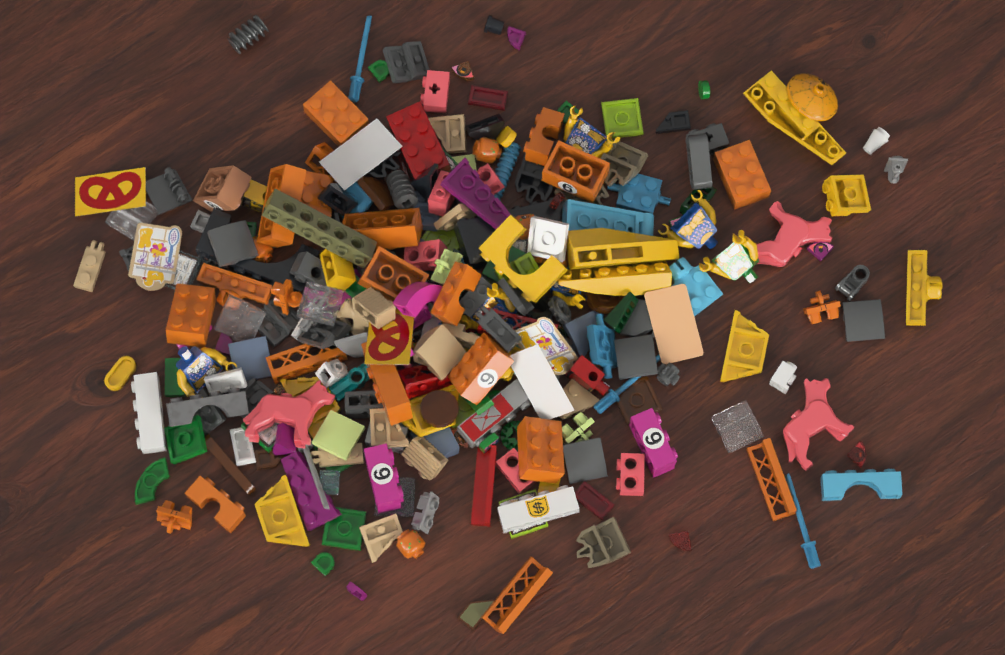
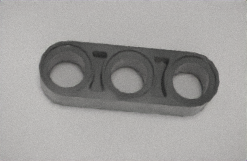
(699, 161)

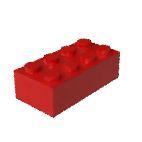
(418, 140)

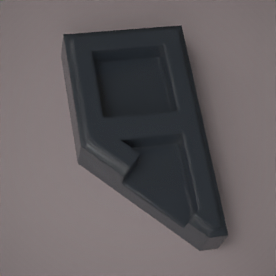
(675, 122)

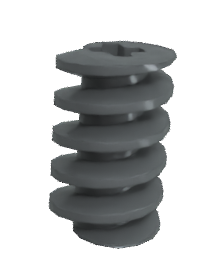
(247, 33)
(401, 190)

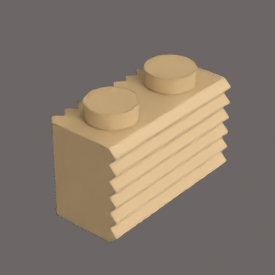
(374, 307)
(424, 458)

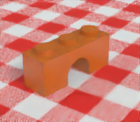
(547, 125)
(447, 303)
(230, 513)

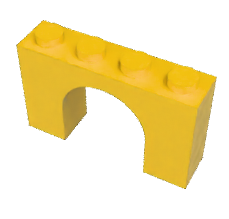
(497, 250)

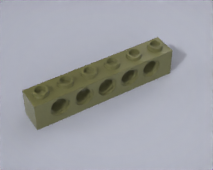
(319, 228)

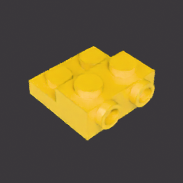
(846, 195)

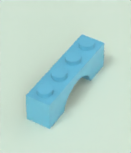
(886, 483)

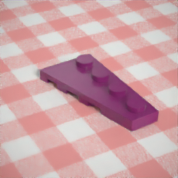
(471, 191)
(306, 493)

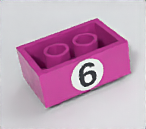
(653, 442)
(383, 478)

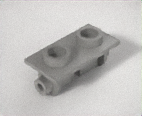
(894, 167)
(428, 504)

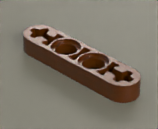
(229, 465)

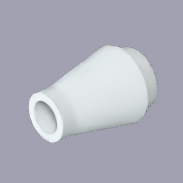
(876, 140)

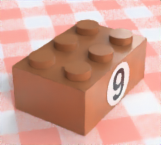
(222, 188)

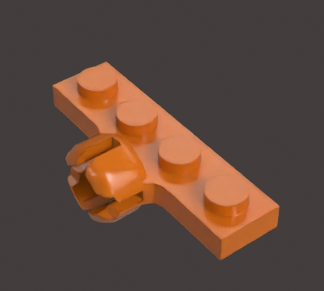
(234, 284)

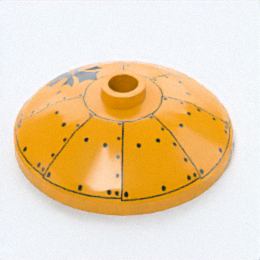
(812, 97)

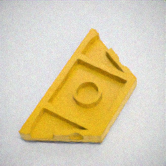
(744, 349)
(301, 385)
(417, 423)
(280, 516)

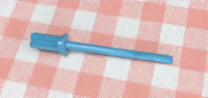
(357, 80)
(613, 396)
(809, 546)

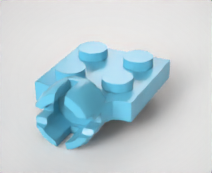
(699, 284)

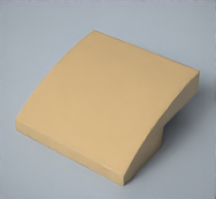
(441, 352)

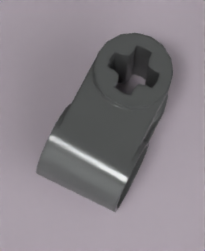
(851, 284)

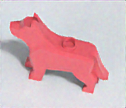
(792, 235)
(290, 410)
(812, 420)

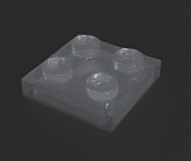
(320, 303)

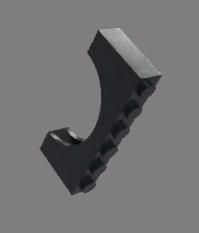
(475, 231)
(257, 270)

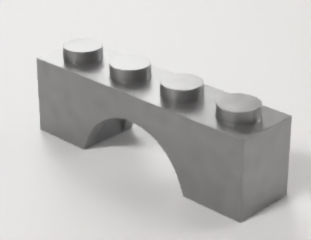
(182, 412)

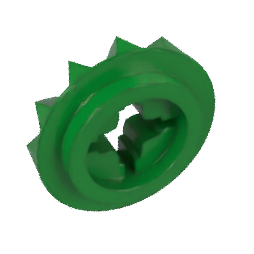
(507, 432)

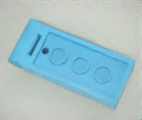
(588, 216)

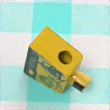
(254, 196)

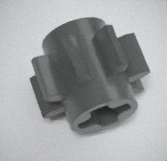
(668, 374)

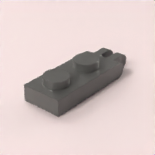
(498, 329)

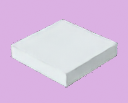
(547, 238)

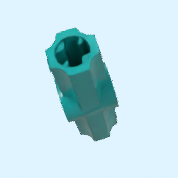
(346, 384)

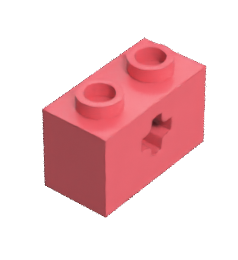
(435, 81)

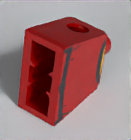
(581, 370)

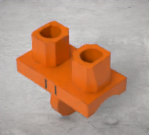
(285, 296)
(831, 308)
(174, 519)

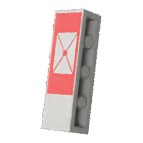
(504, 410)

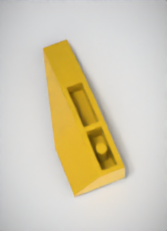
(772, 101)
(613, 247)
(619, 279)

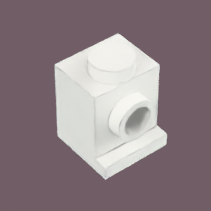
(335, 369)
(784, 376)

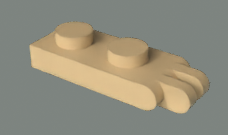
(90, 267)
(327, 459)

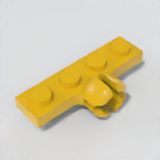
(919, 288)

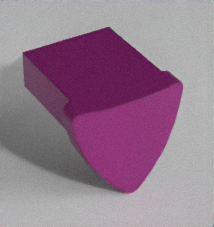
(284, 440)

